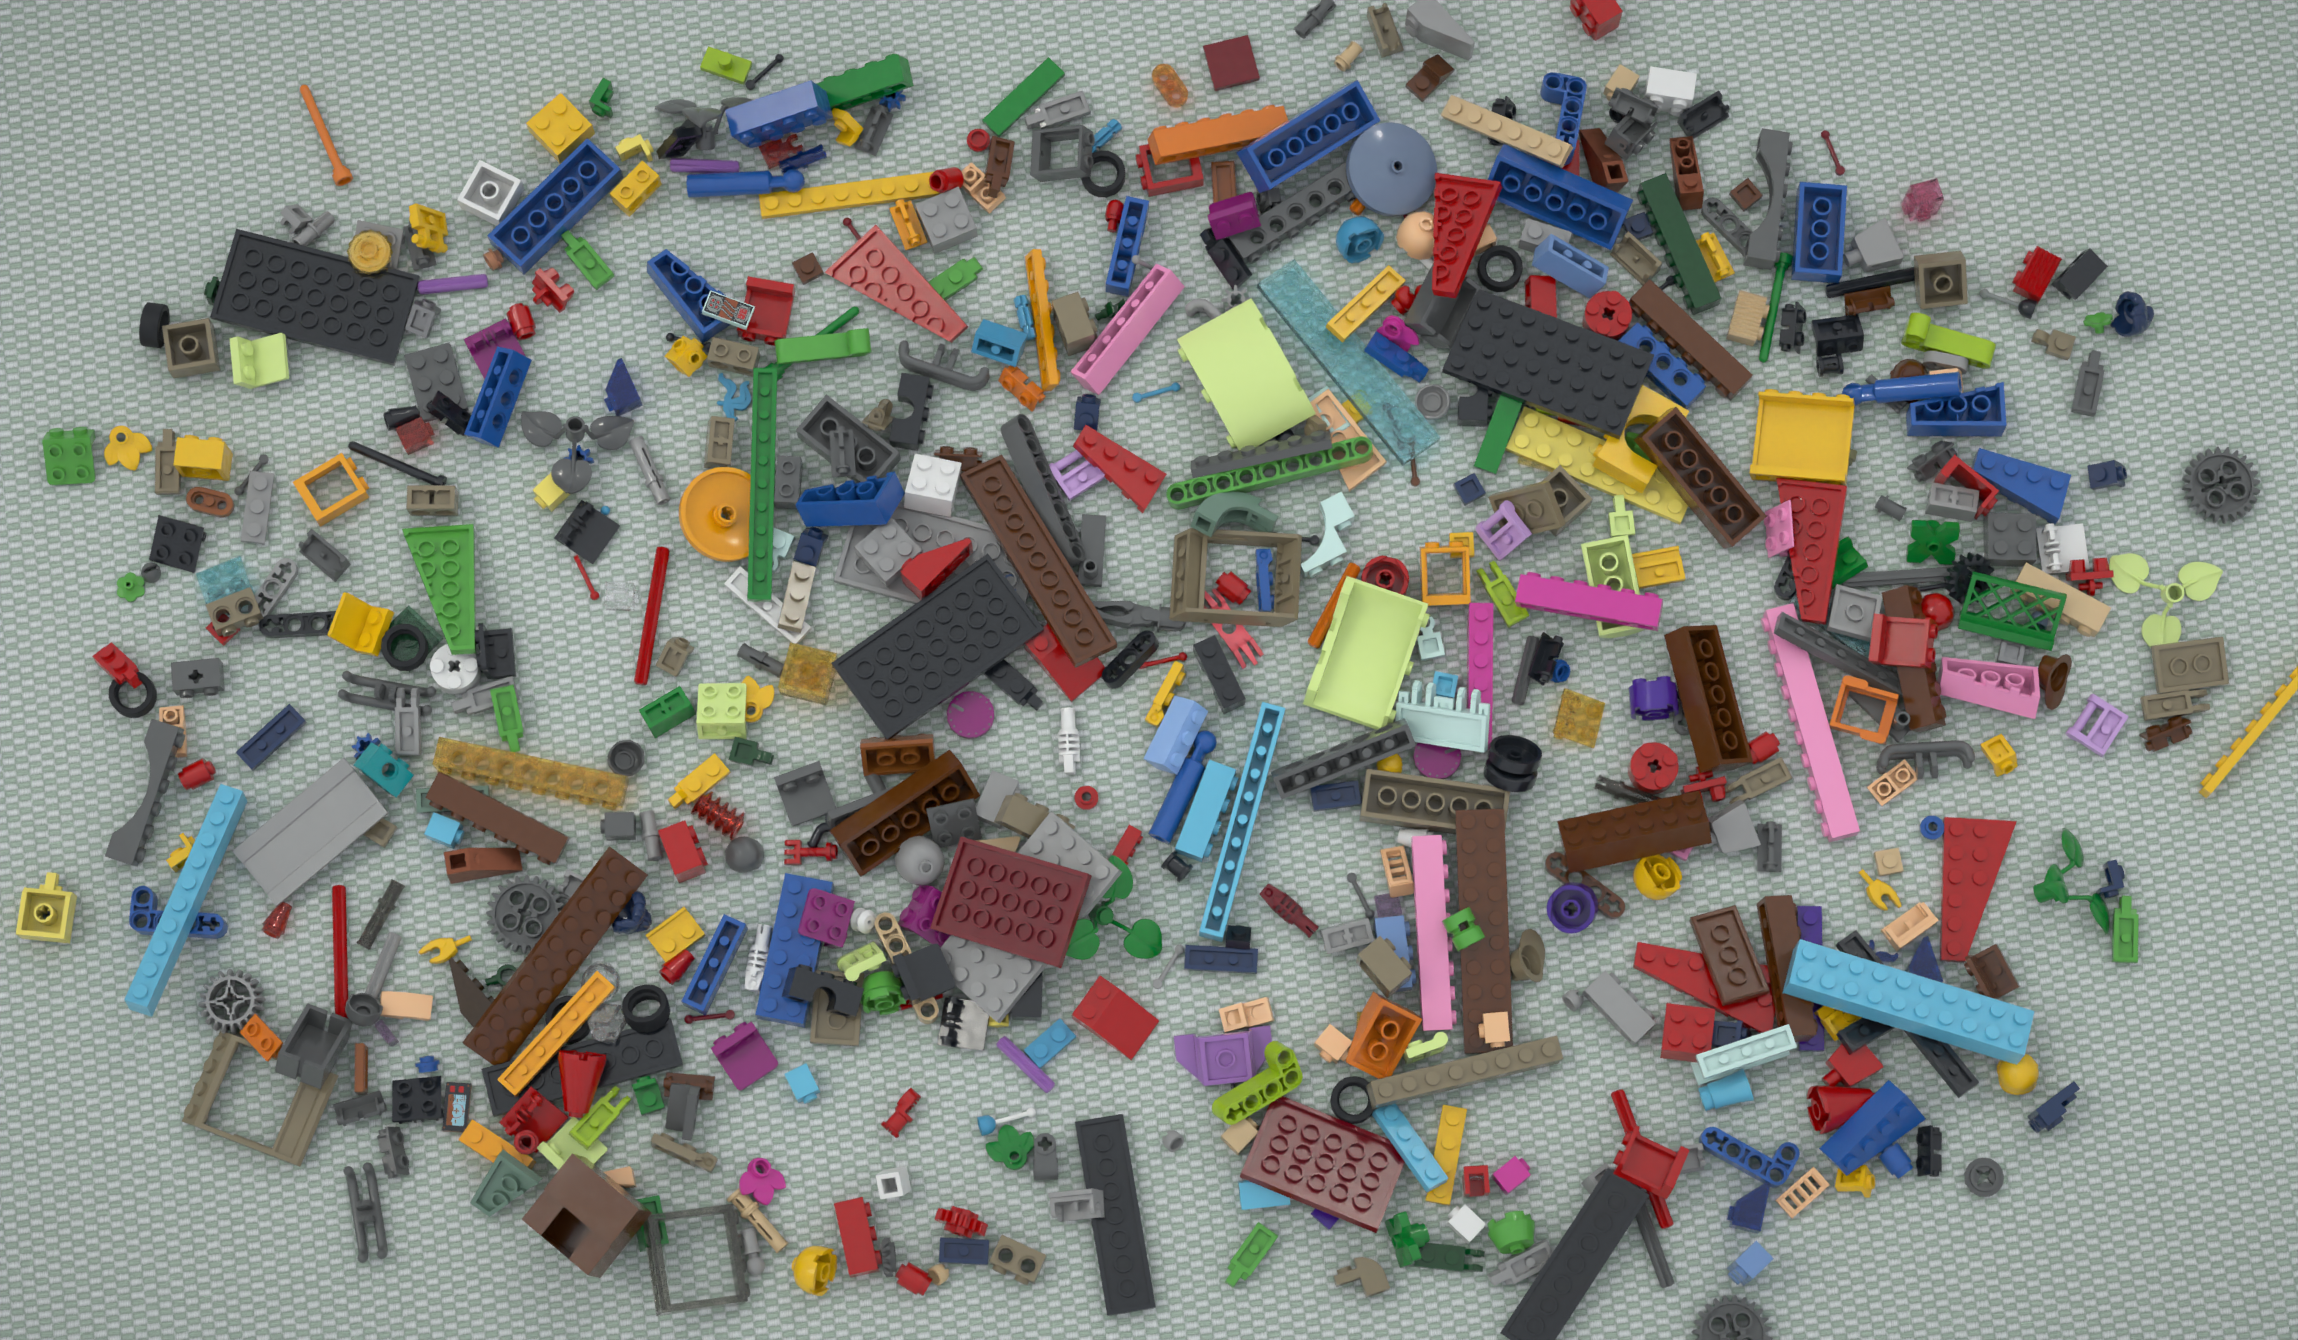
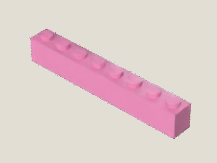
(1431, 934)

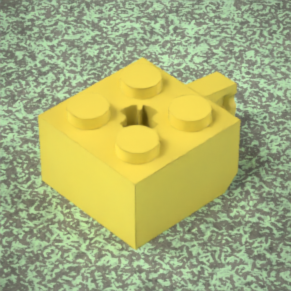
(38, 902)

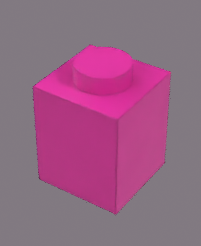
(1511, 1174)

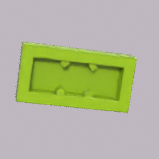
(726, 65)

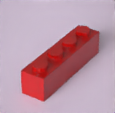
(1127, 844)

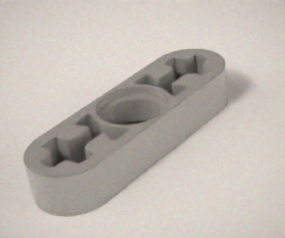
(288, 578)

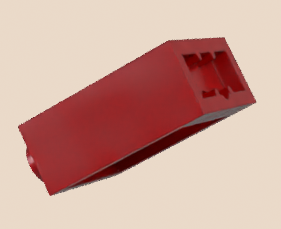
(1168, 186)

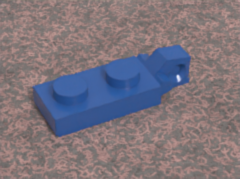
(1395, 357)
(1264, 580)

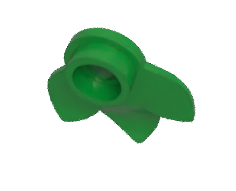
(1008, 1144)

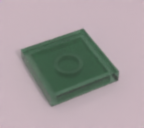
(405, 645)

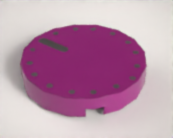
(970, 715)
(1436, 760)

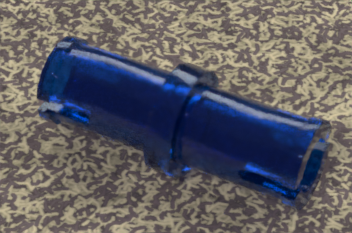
(802, 159)

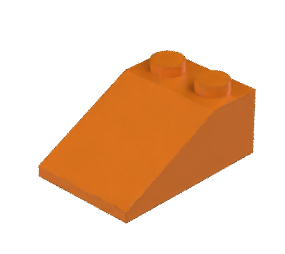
(1381, 1036)

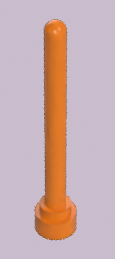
(341, 174)

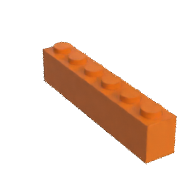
(1214, 135)

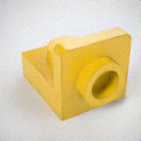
(848, 126)
(2000, 755)
(180, 855)
(1858, 1180)

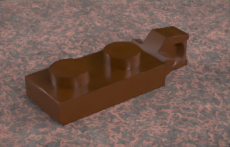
(998, 164)

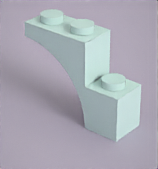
(1331, 552)

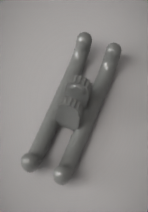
(940, 373)
(384, 693)
(1926, 750)
(366, 1212)

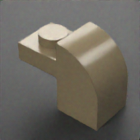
(1368, 1272)

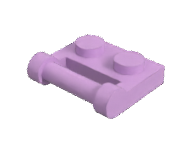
(1079, 478)
(1509, 536)
(2103, 730)

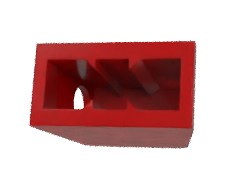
(1851, 1068)

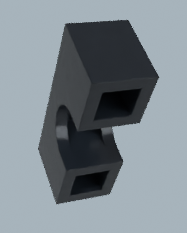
(1475, 409)
(908, 432)
(1222, 679)
(843, 996)

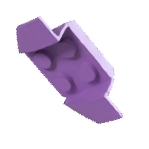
(1223, 1056)

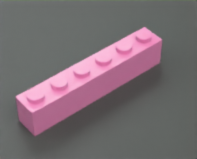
(1127, 329)

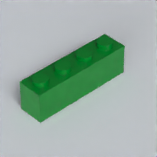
(868, 82)

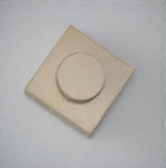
(1888, 862)

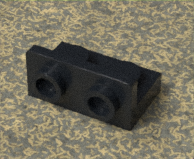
(680, 141)
(1838, 335)

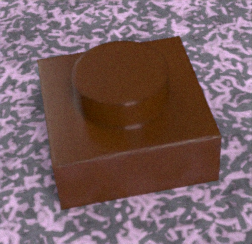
(1745, 194)
(807, 268)

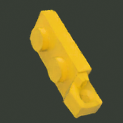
(1165, 694)
(699, 781)

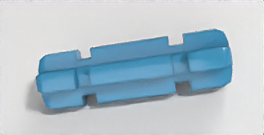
(1106, 134)
(1025, 316)

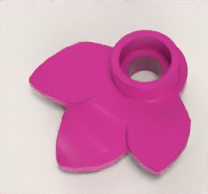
(1398, 332)
(761, 1184)

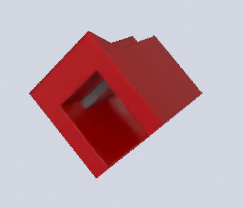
(1475, 1181)

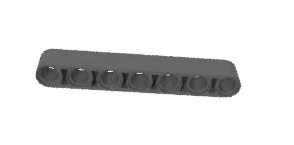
(1042, 486)

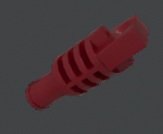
(1288, 909)

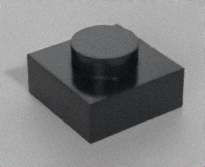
(1238, 937)

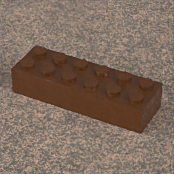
(1700, 478)
(1708, 698)
(901, 812)
(1634, 831)

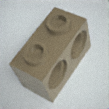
(733, 356)
(432, 500)
(232, 605)
(1020, 1254)

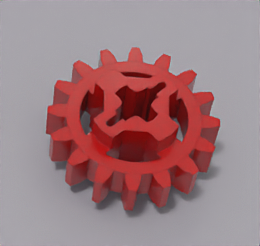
(961, 1222)

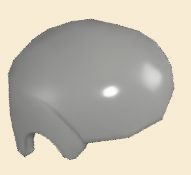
(1432, 401)

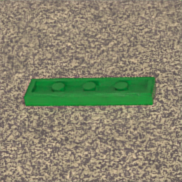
(1023, 97)
(1498, 434)

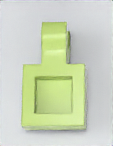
(1621, 521)

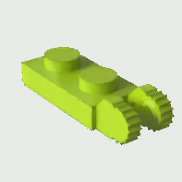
(1502, 595)
(598, 1119)

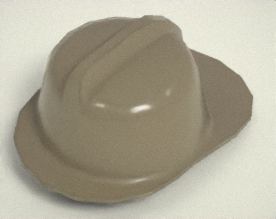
(1528, 958)

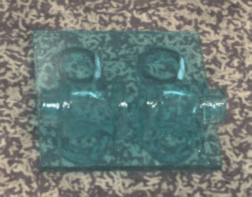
(223, 580)

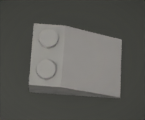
(1438, 29)

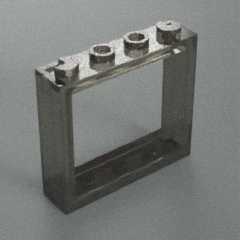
(657, 1265)

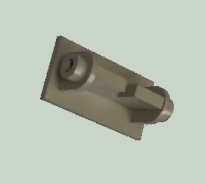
(880, 416)

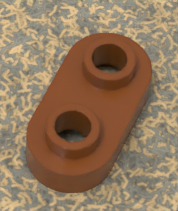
(211, 502)

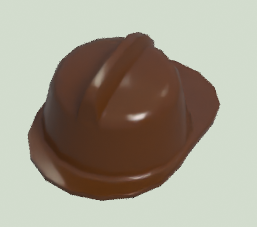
(2053, 678)

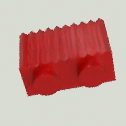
(2036, 274)

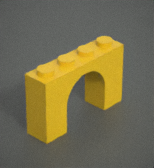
(1617, 458)

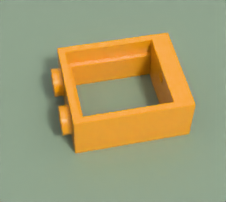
(341, 506)
(1445, 598)

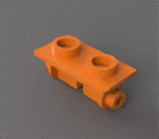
(1013, 381)
(262, 1038)

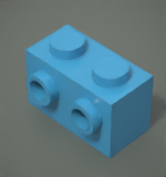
(999, 342)

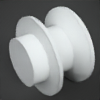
(862, 920)

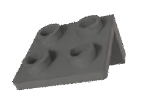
(805, 793)

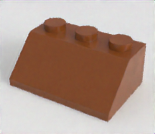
(896, 754)

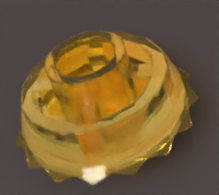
(369, 252)

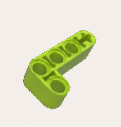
(1928, 337)
(1234, 1107)

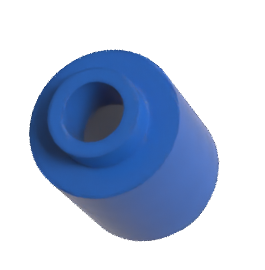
(1895, 1160)

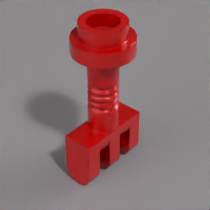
(798, 852)

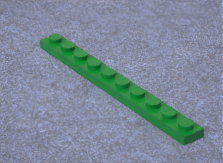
(762, 485)

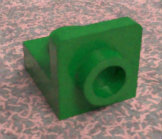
(600, 96)
(648, 1095)

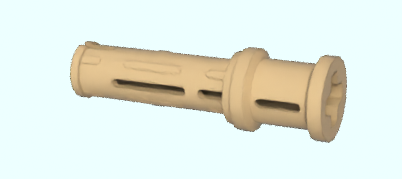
(750, 1211)

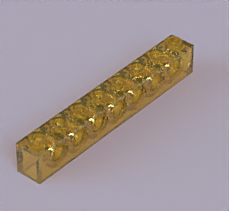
(449, 749)

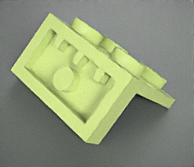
(259, 360)
(721, 711)
(562, 1145)

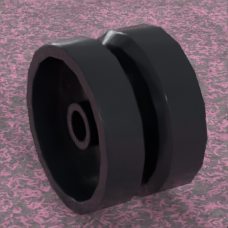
(1512, 763)

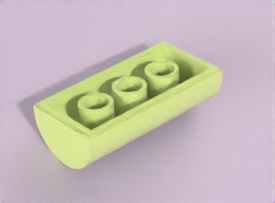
(1611, 564)

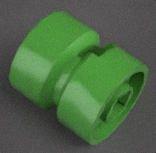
(1467, 937)

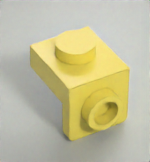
(631, 146)

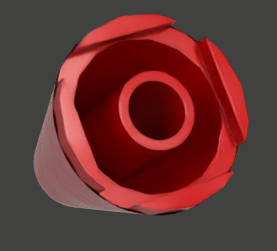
(579, 1079)
(1834, 1105)

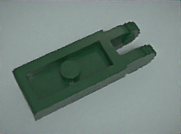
(1448, 1258)

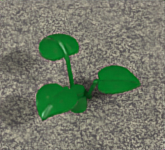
(2055, 887)
(1144, 937)

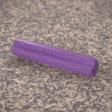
(703, 165)
(453, 284)
(1025, 1064)

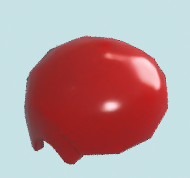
(1939, 609)

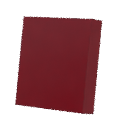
(1231, 63)

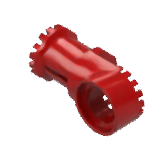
(900, 1116)

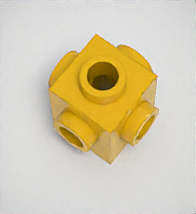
(686, 355)

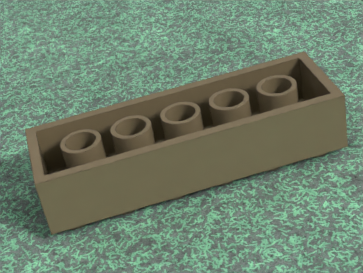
(1424, 801)

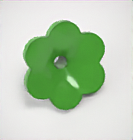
(2098, 321)
(133, 591)

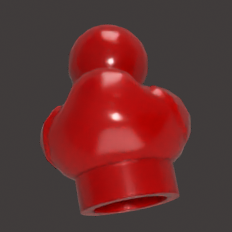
(1404, 298)

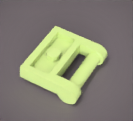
(866, 957)
(1418, 1050)

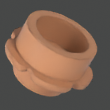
(493, 259)

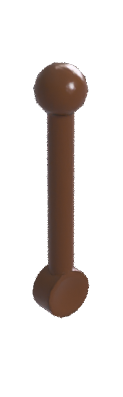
(1415, 481)

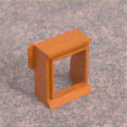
(1861, 687)

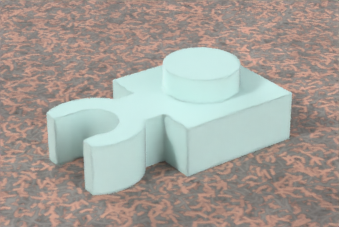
(781, 546)
(1430, 643)

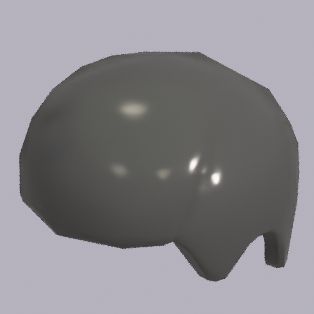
(626, 758)
(744, 854)
(363, 1009)

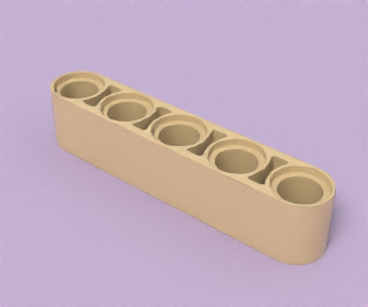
(890, 936)

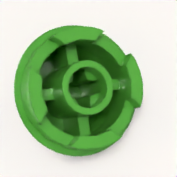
(882, 993)
(1512, 1233)

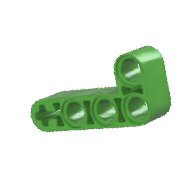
(823, 347)

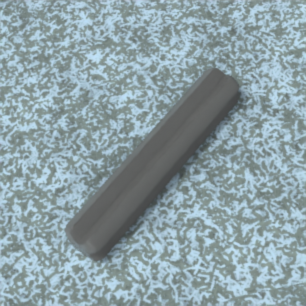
(1523, 679)

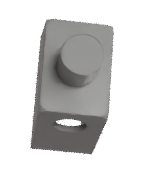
(1874, 248)
(1732, 829)

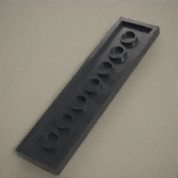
(629, 1058)
(1120, 1231)
(1576, 1260)

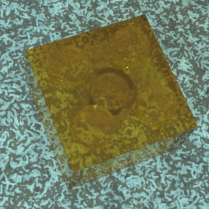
(807, 674)

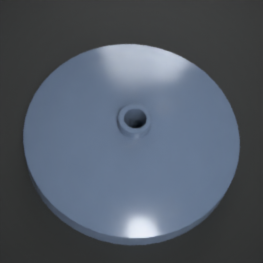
(1373, 173)

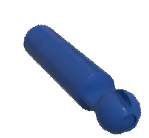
(742, 183)
(1906, 388)
(1182, 789)

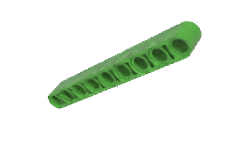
(1282, 474)

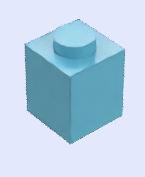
(444, 830)
(802, 1084)

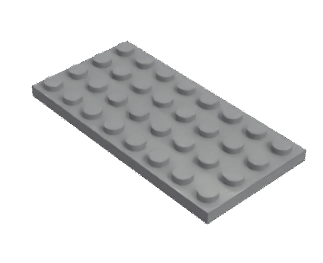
(929, 533)
(999, 978)

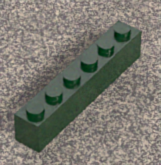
(1679, 244)

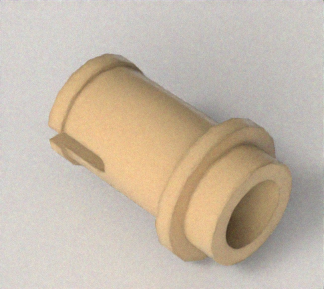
(1348, 56)

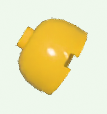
(1657, 877)
(814, 1268)

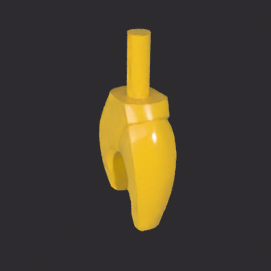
(1877, 889)
(447, 947)

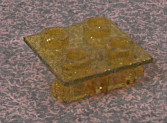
(1578, 718)

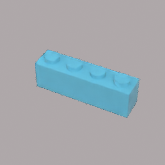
(1206, 810)

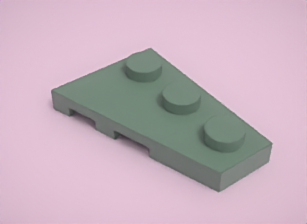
(503, 1183)

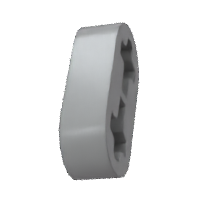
(1939, 361)

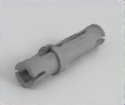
(653, 479)

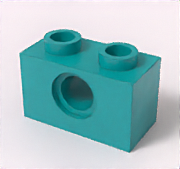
(371, 765)

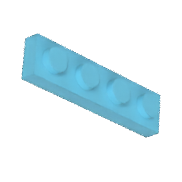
(1410, 1147)

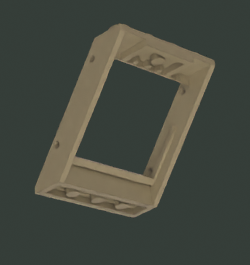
(1190, 577)
(300, 1119)

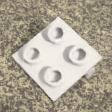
(2060, 545)

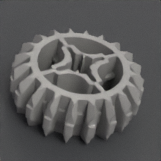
(231, 991)

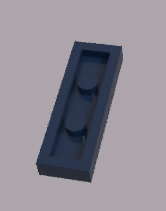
(271, 737)
(1220, 959)

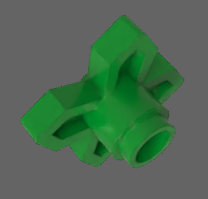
(1932, 540)
(1406, 1238)

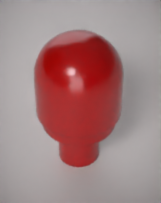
(1113, 214)

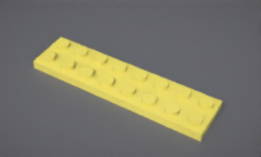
(1557, 443)

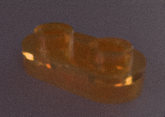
(1171, 86)

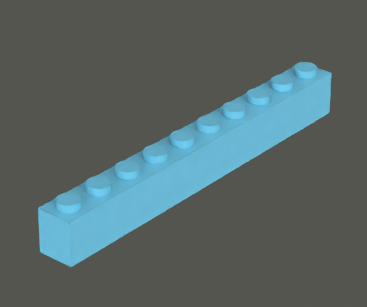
(1242, 822)
(186, 900)

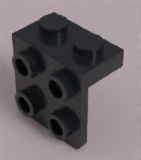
(496, 652)
(923, 974)

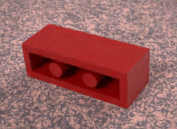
(858, 1236)

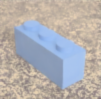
(1175, 735)

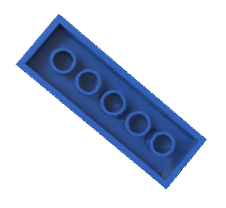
(1308, 136)
(1559, 197)
(555, 206)
(788, 951)

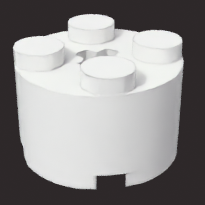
(453, 681)

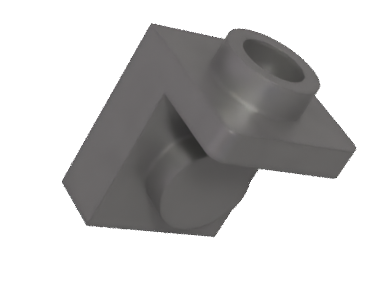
(422, 317)

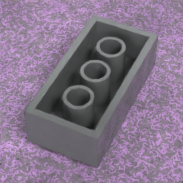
(872, 452)

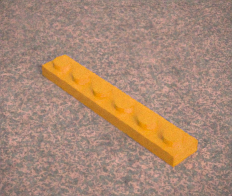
(1041, 317)
(556, 1033)

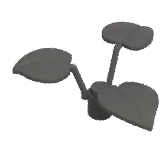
(701, 116)
(568, 474)

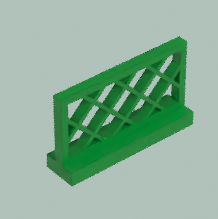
(2005, 629)

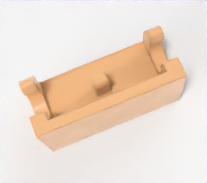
(1909, 926)

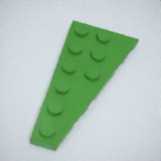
(448, 573)

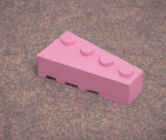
(1991, 684)

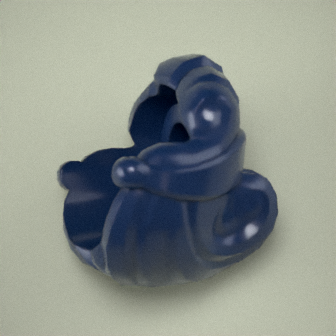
(2133, 315)
(633, 916)

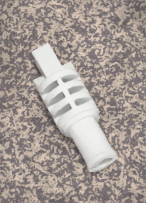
(1068, 741)
(757, 958)

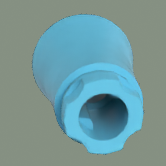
(1726, 1091)

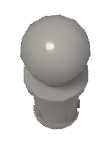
(755, 1264)

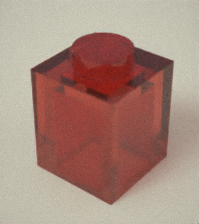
(415, 435)

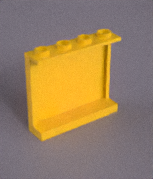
(1803, 437)

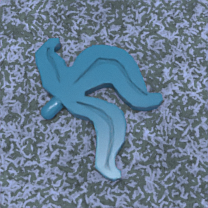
(739, 403)

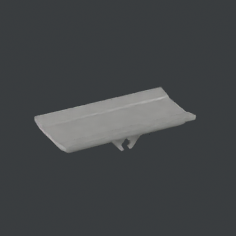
(310, 831)

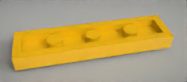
(1365, 303)
(1447, 1151)

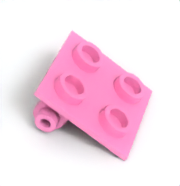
(1779, 530)

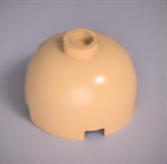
(1416, 235)

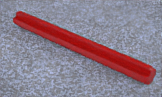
(651, 616)
(340, 949)
(1628, 1123)

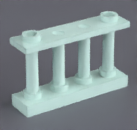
(1743, 1054)

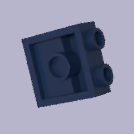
(2051, 1112)

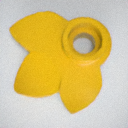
(127, 451)
(757, 698)

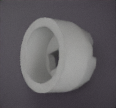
(1572, 1000)
(1173, 1140)

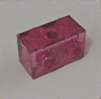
(1922, 200)

